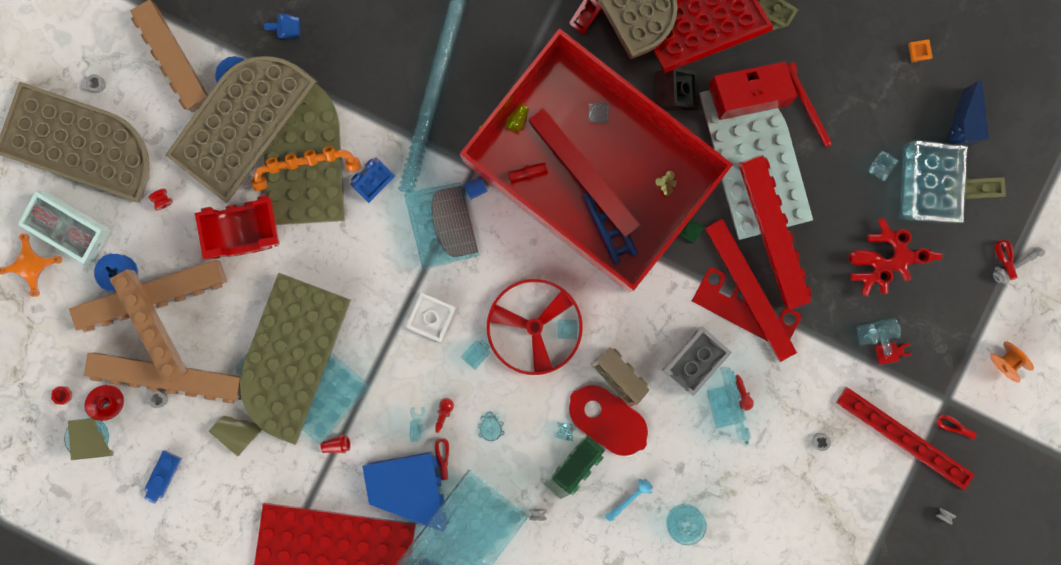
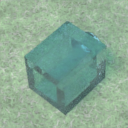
(476, 353)

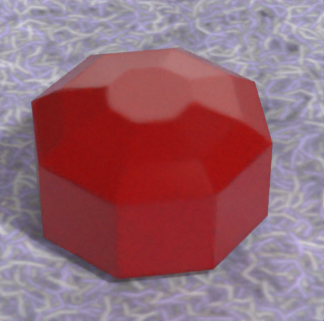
(61, 395)

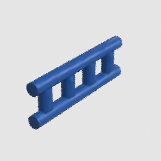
(607, 236)

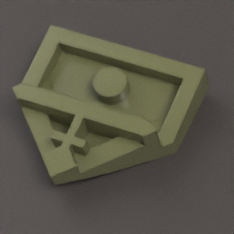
(779, 12)

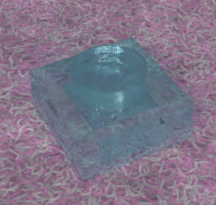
(567, 329)

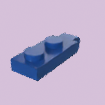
(161, 476)

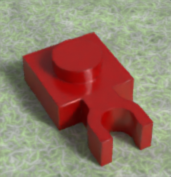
(894, 357)

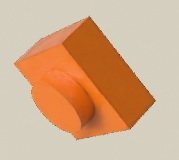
(920, 50)

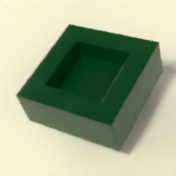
(691, 231)

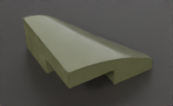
(235, 433)
(86, 440)

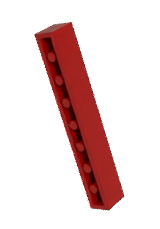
(775, 232)

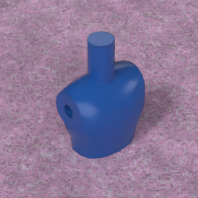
(286, 26)

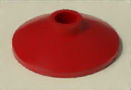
(99, 397)

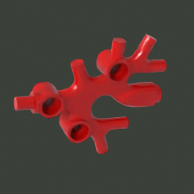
(900, 261)

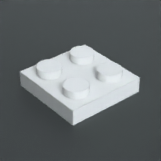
(431, 317)

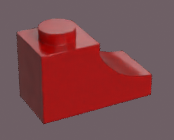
(586, 15)

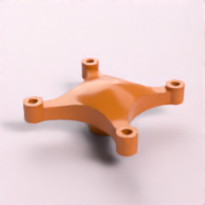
(30, 265)

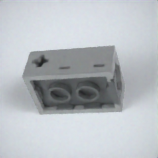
(697, 361)

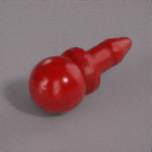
(746, 401)
(445, 407)

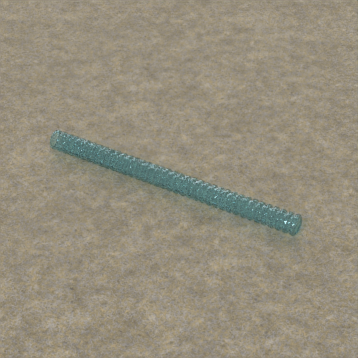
(432, 95)

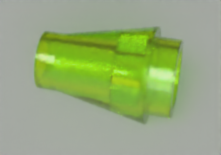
(517, 118)

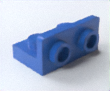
(371, 179)

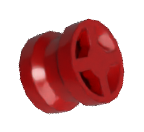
(160, 199)

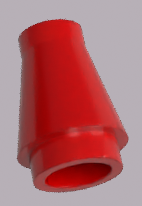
(336, 445)

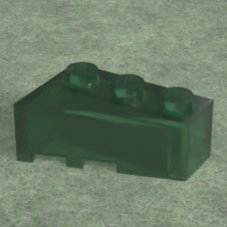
(575, 468)

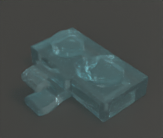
(417, 429)

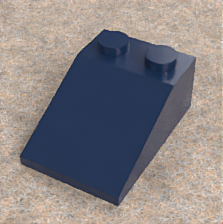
(970, 119)

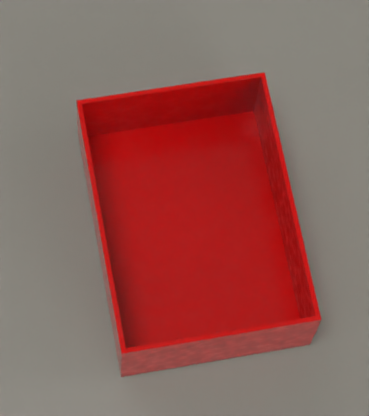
(626, 153)

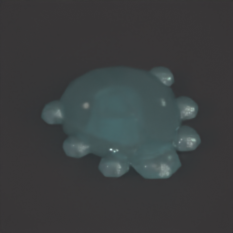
(490, 427)

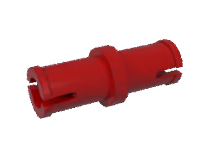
(528, 172)

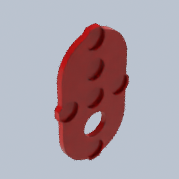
(617, 425)

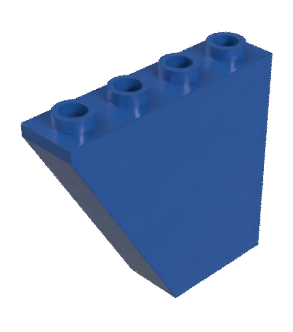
(405, 486)

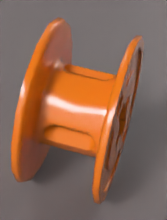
(1012, 361)

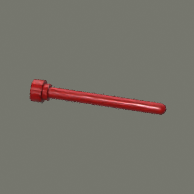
(808, 106)

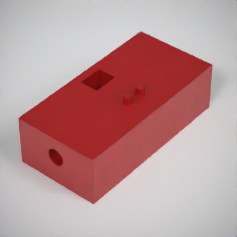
(752, 90)

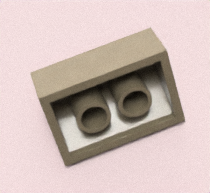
(621, 376)

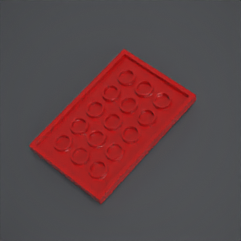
(710, 27)

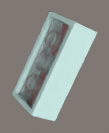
(64, 227)

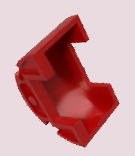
(237, 229)

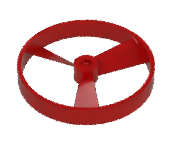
(534, 327)

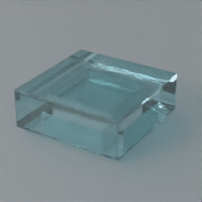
(598, 113)

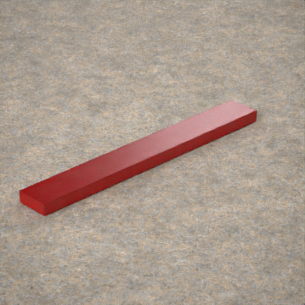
(584, 173)
(751, 290)
(905, 438)

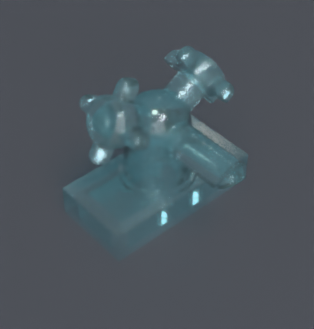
(879, 331)

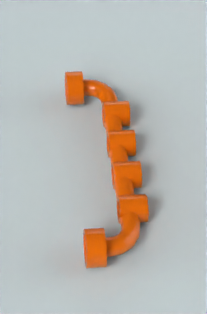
(310, 158)

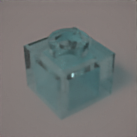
(883, 165)

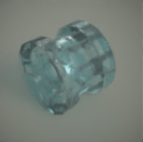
(565, 431)

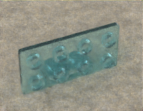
(726, 407)

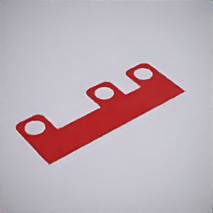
(733, 308)

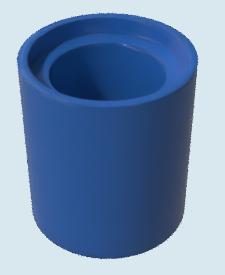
(475, 188)

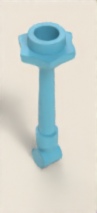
(644, 486)

